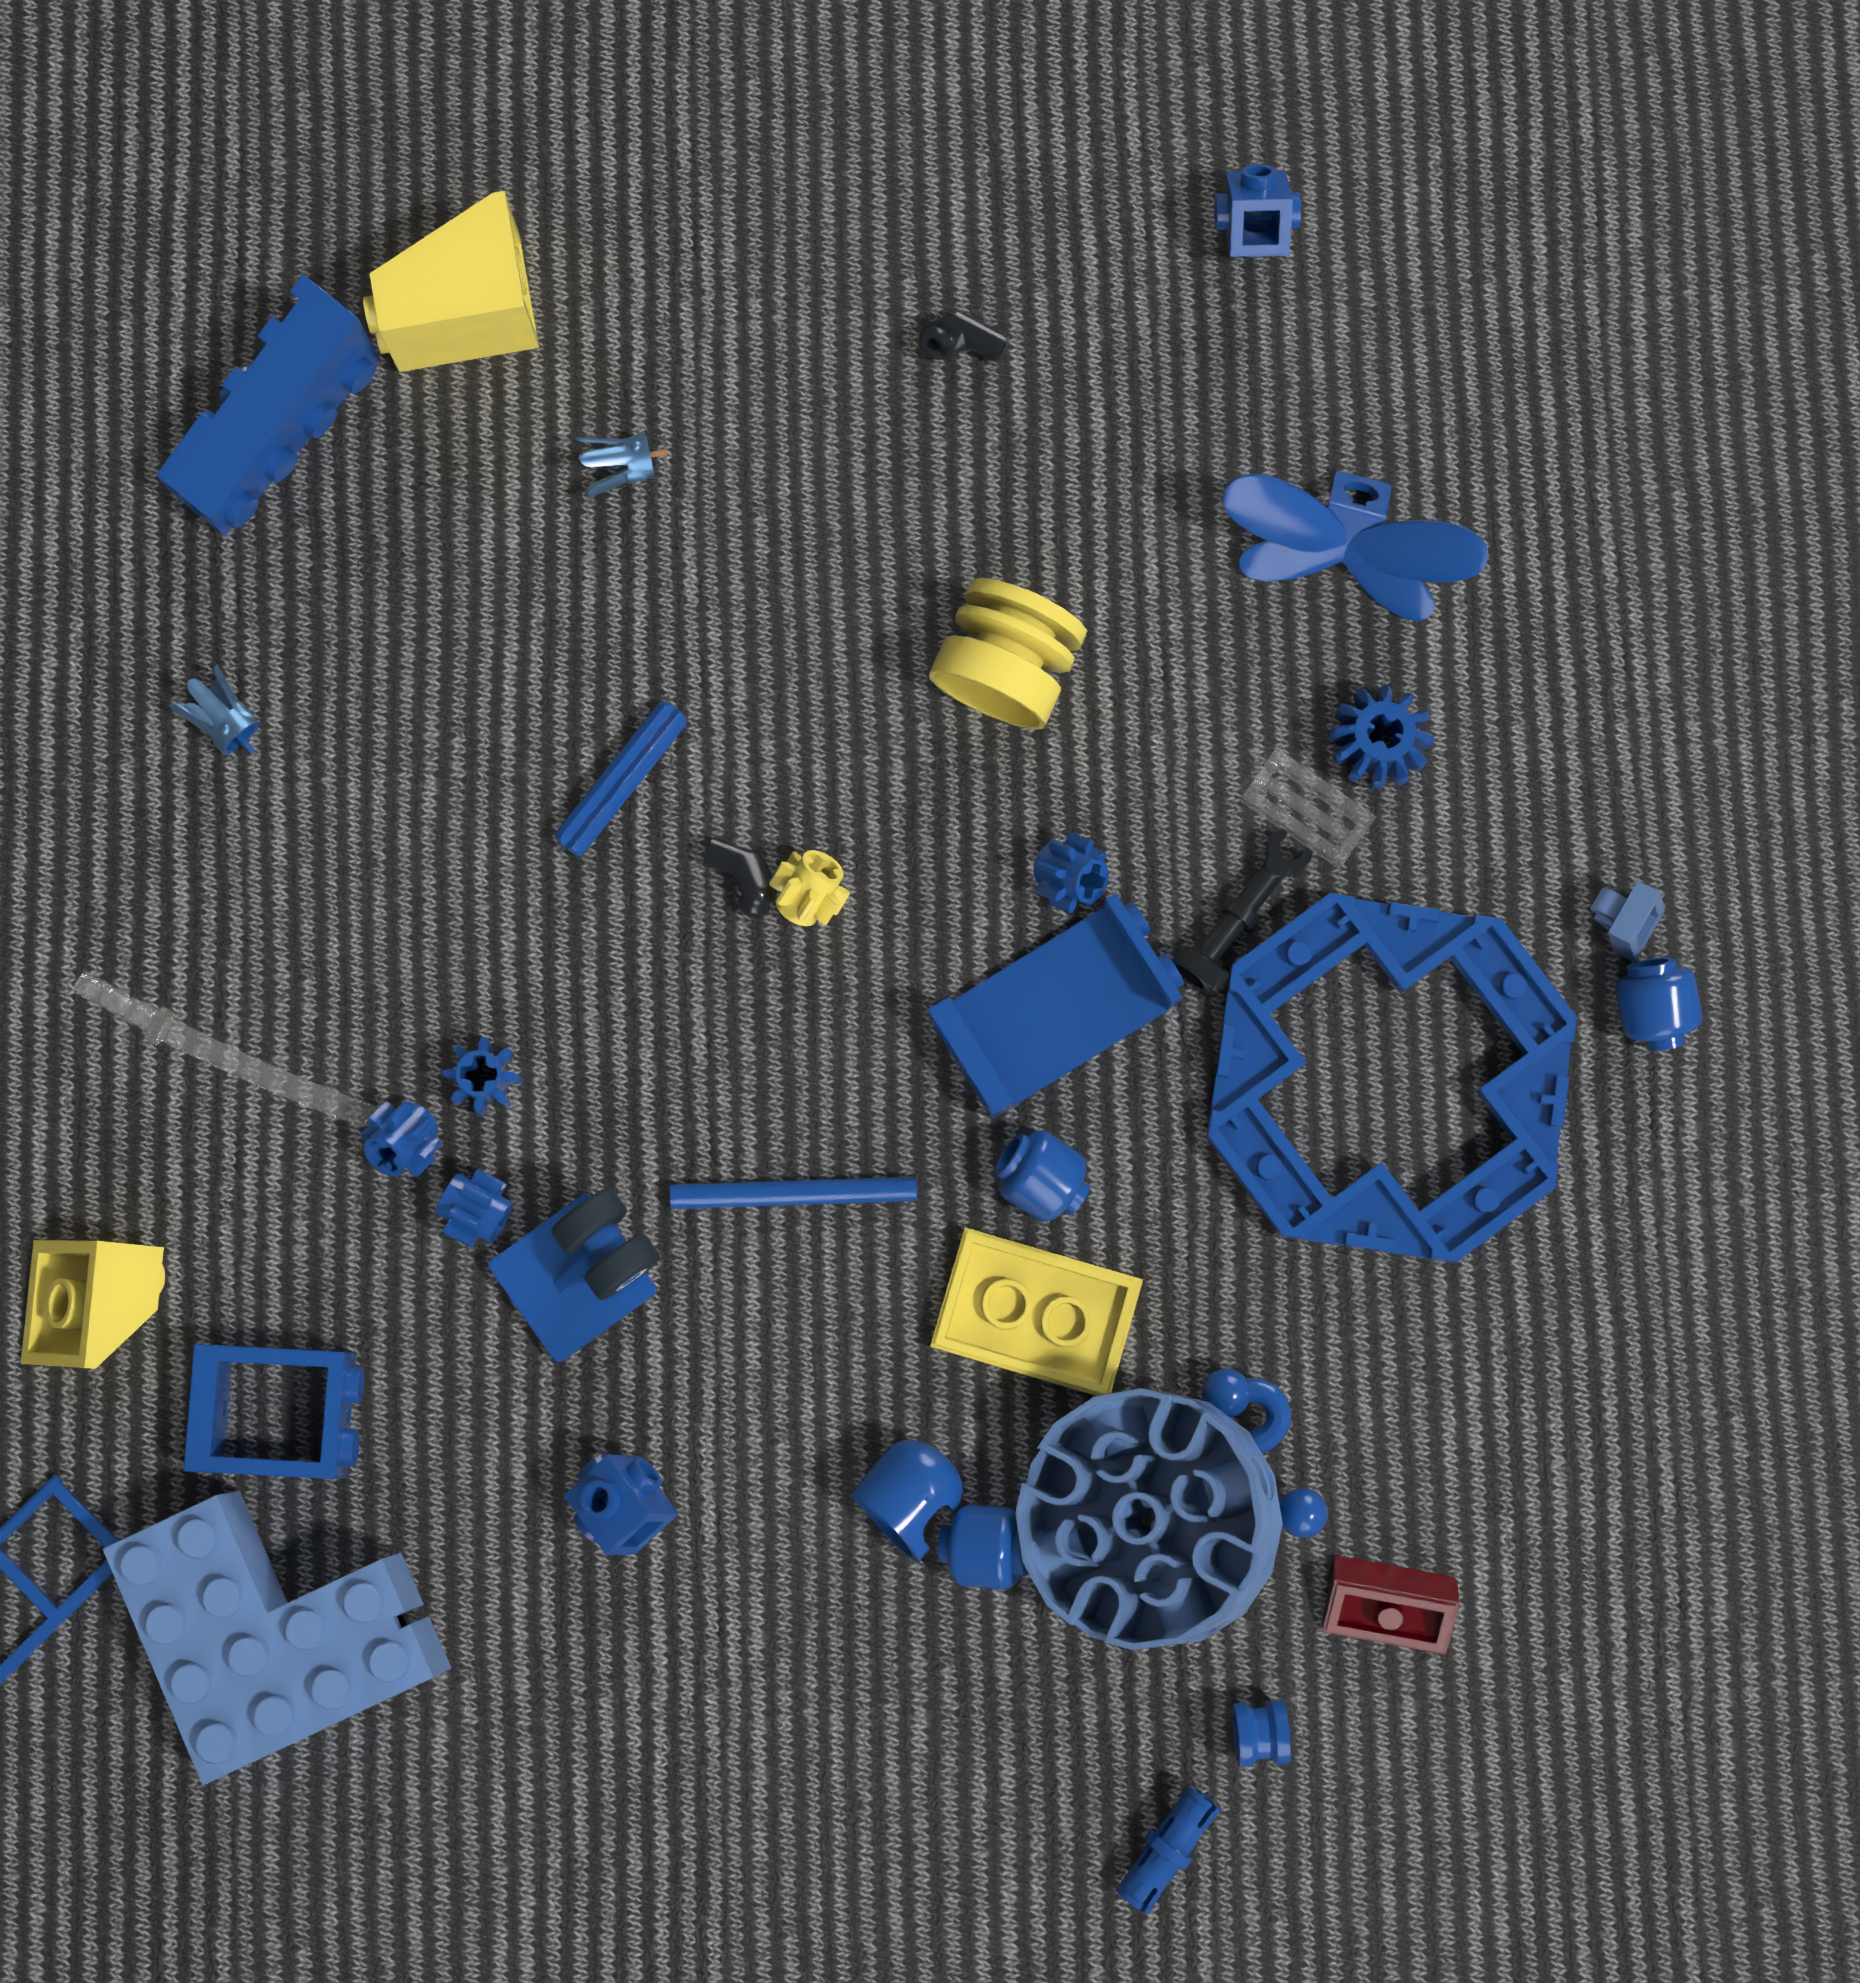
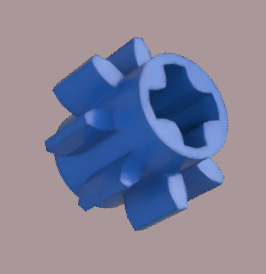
(1071, 872)
(472, 1063)
(401, 1139)
(474, 1208)

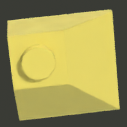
(87, 1299)

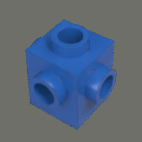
(1257, 212)
(620, 1503)

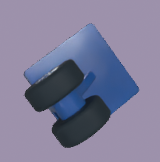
(577, 1273)

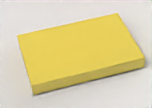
(1036, 1313)

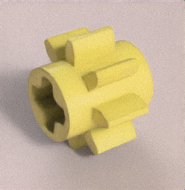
(809, 888)

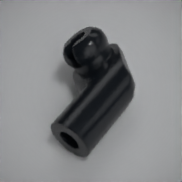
(958, 334)
(750, 873)

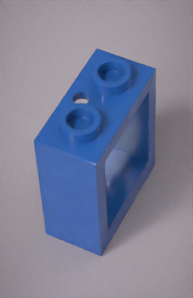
(210, 1409)

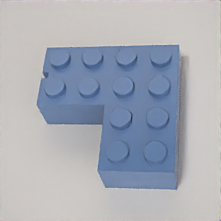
(243, 1661)

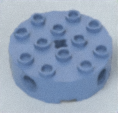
(1210, 1529)

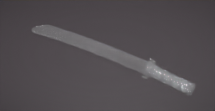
(162, 1027)

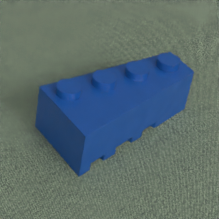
(271, 409)

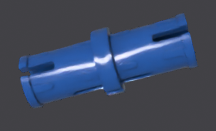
(1168, 1849)

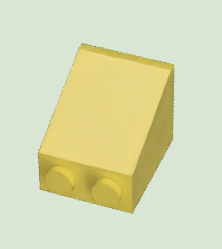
(455, 292)

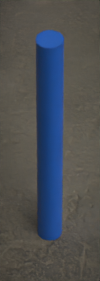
(793, 1192)

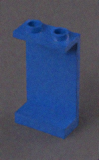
(1057, 1006)

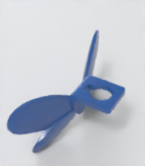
(1381, 556)

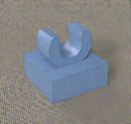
(1629, 919)

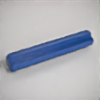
(620, 778)

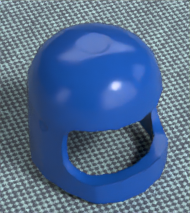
(906, 1492)

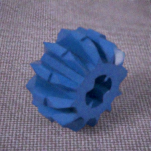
(1385, 717)

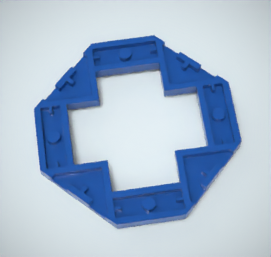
(1374, 1209)

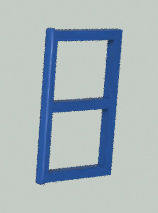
(55, 1614)

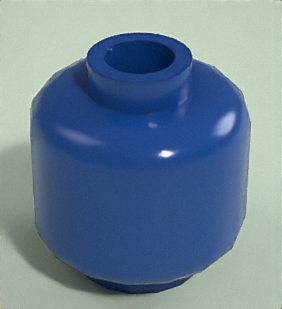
(1658, 1003)
(1042, 1176)
(982, 1547)

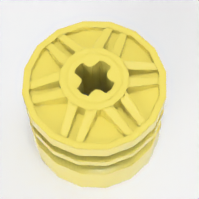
(1010, 646)

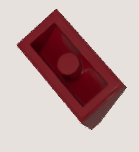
(1390, 1604)

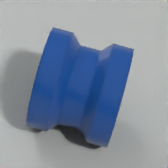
(1261, 1733)

